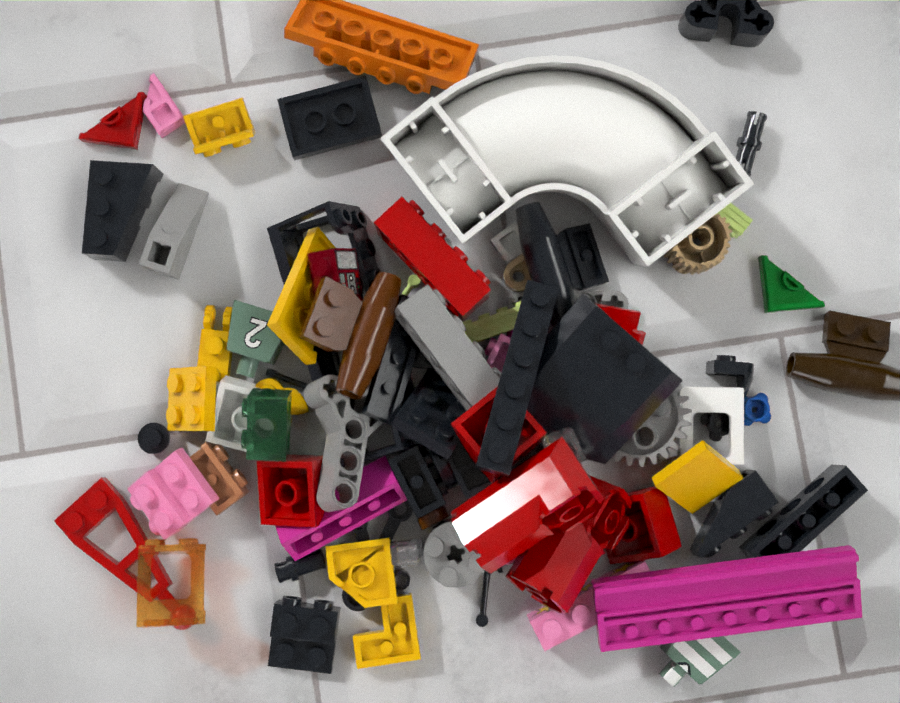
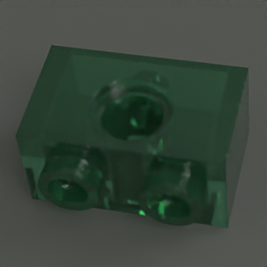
(276, 407)

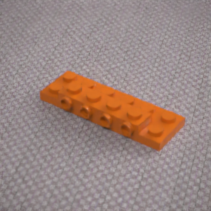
(381, 45)

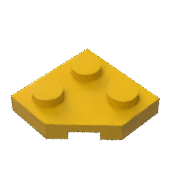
(364, 571)

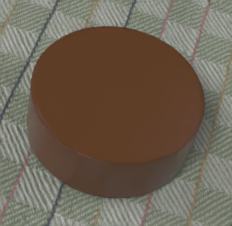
(433, 517)

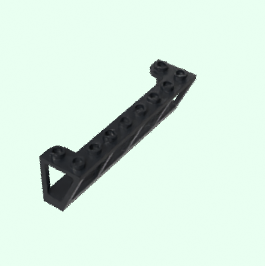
(286, 242)

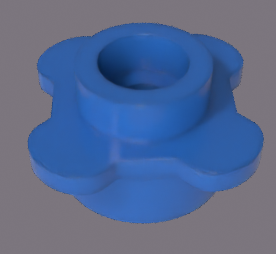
(762, 414)

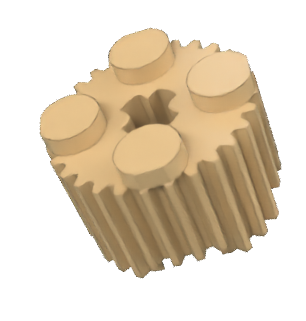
(710, 252)

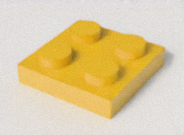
(191, 398)

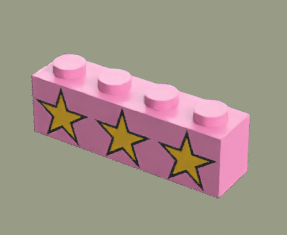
(557, 627)

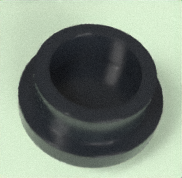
(153, 438)

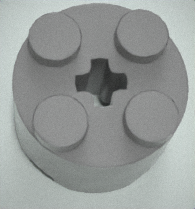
(446, 569)

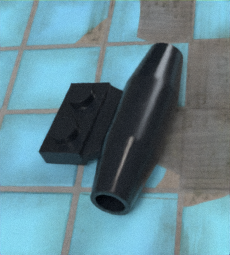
(559, 260)

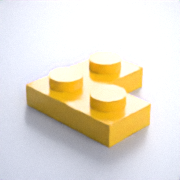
(396, 642)

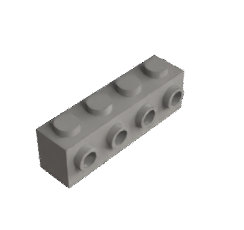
(447, 346)

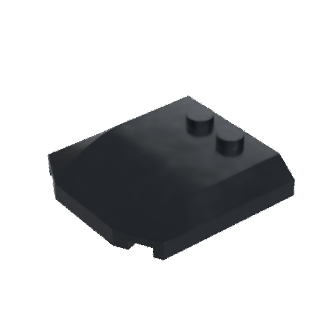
(597, 381)

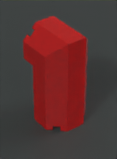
(526, 506)
(562, 562)

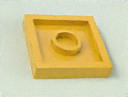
(697, 477)

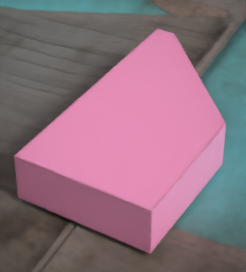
(161, 109)

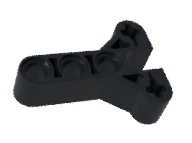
(748, 21)

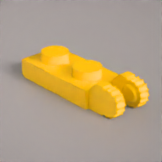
(214, 343)

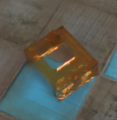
(175, 611)

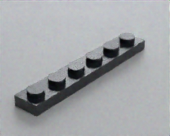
(517, 379)

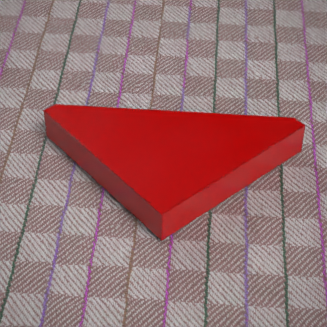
(120, 126)

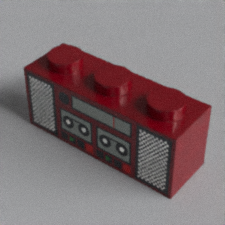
(338, 265)

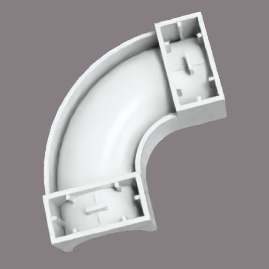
(571, 132)

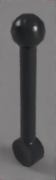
(276, 375)
(482, 619)

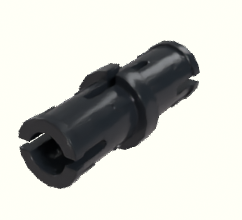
(750, 140)

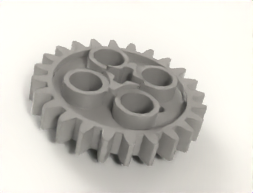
(665, 430)

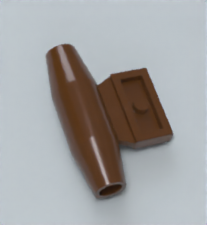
(353, 326)

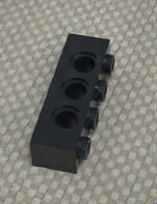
(806, 514)

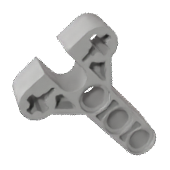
(334, 414)

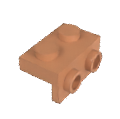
(224, 480)

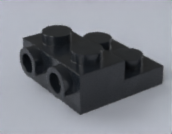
(303, 635)

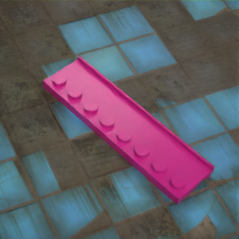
(727, 598)

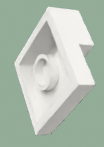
(228, 413)

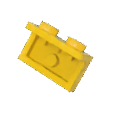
(220, 126)

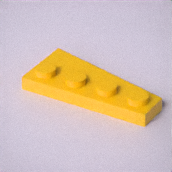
(297, 298)

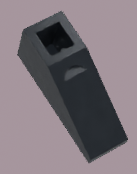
(733, 512)

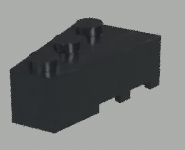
(115, 207)

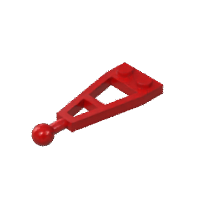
(89, 513)

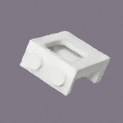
(715, 400)

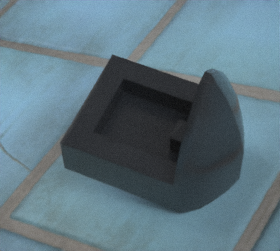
(727, 366)

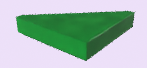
(782, 291)

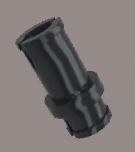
(293, 569)

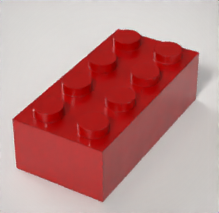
(432, 259)

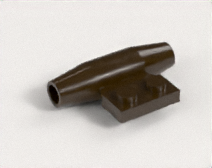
(852, 359)

